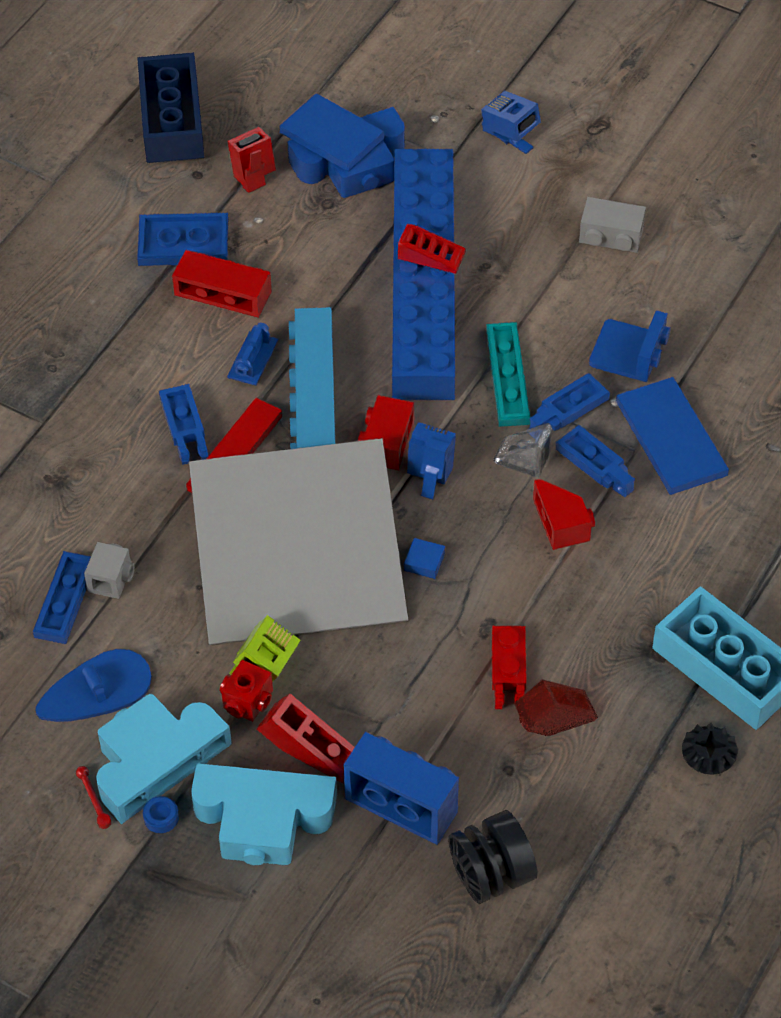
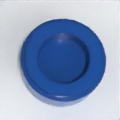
(160, 814)

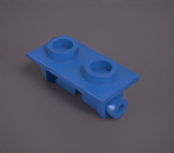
(253, 355)

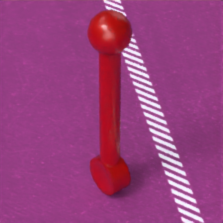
(103, 819)

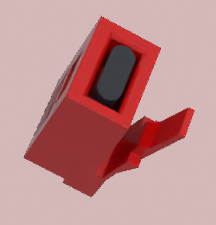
(251, 158)

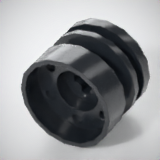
(492, 856)

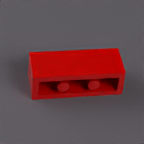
(222, 283)

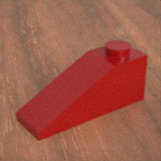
(306, 737)

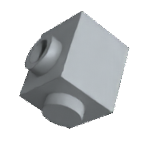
(108, 570)

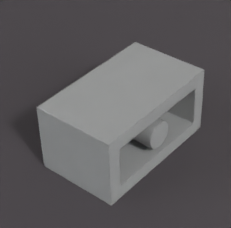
(612, 224)

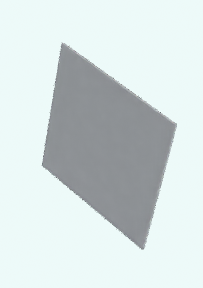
(297, 540)

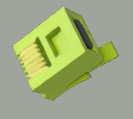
(267, 647)

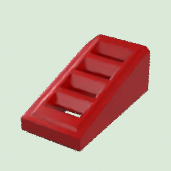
(415, 238)

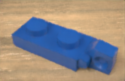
(570, 403)
(596, 460)

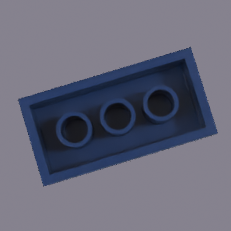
(170, 107)

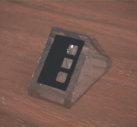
(526, 450)

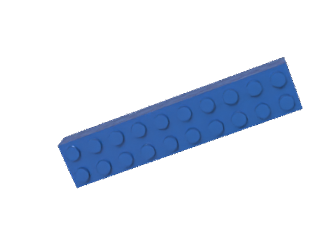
(421, 294)

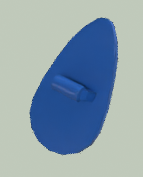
(97, 687)

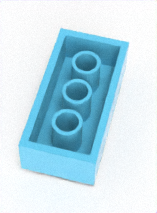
(723, 656)

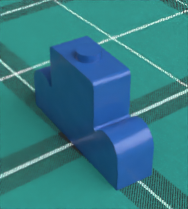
(369, 173)

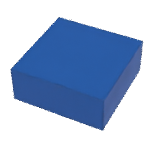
(424, 558)

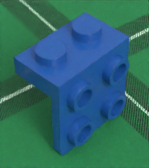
(630, 348)

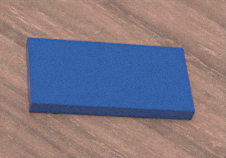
(672, 435)

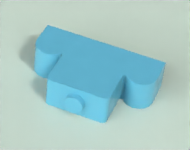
(154, 751)
(262, 809)

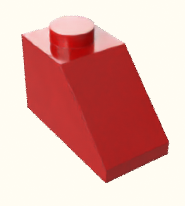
(562, 515)

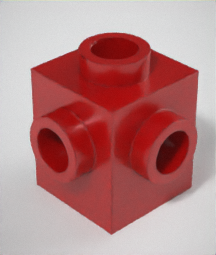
(247, 691)

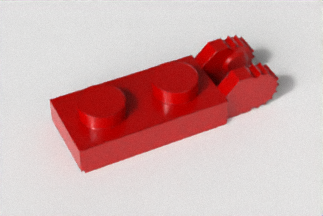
(508, 662)

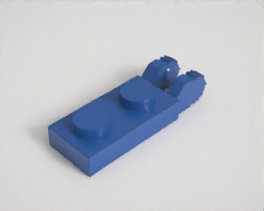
(183, 420)

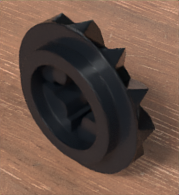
(697, 755)

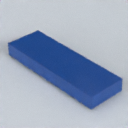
(63, 599)

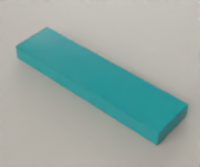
(508, 374)

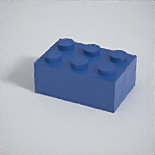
(401, 787)

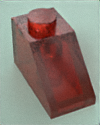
(554, 708)

